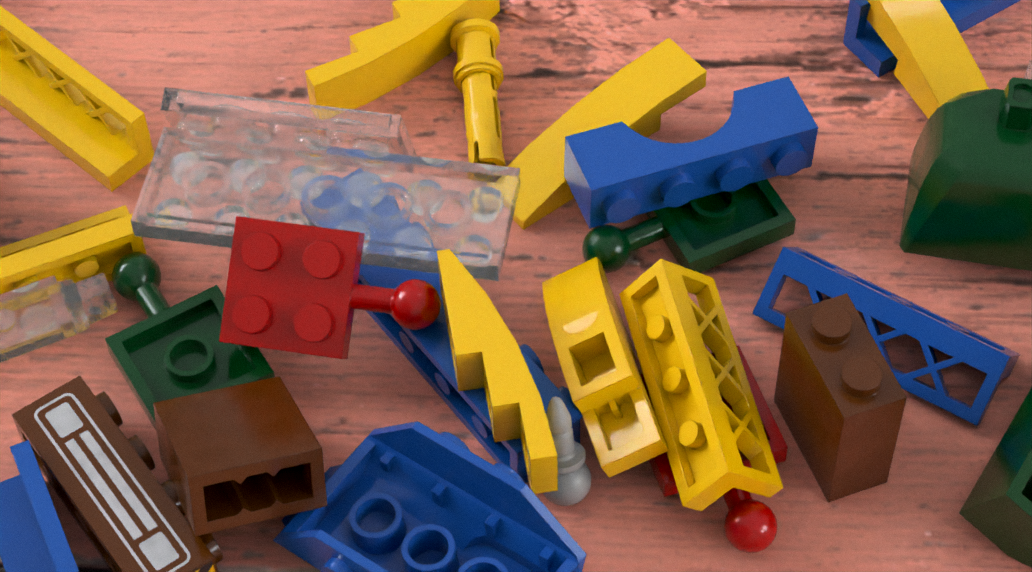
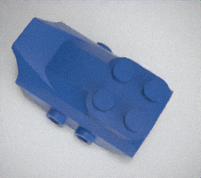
(427, 507)

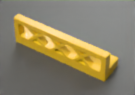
(70, 106)
(70, 251)
(688, 383)

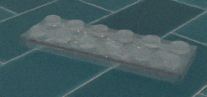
(397, 200)

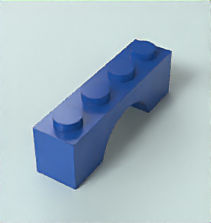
(626, 174)

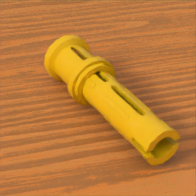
(478, 79)

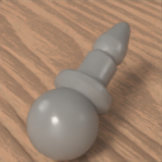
(573, 473)

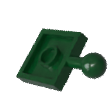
(701, 231)
(177, 346)

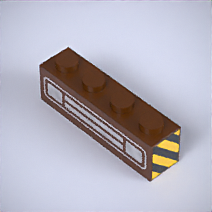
(111, 484)

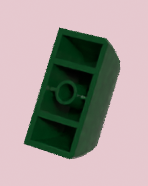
(974, 180)

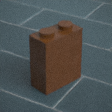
(838, 397)
(240, 455)

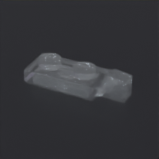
(51, 312)

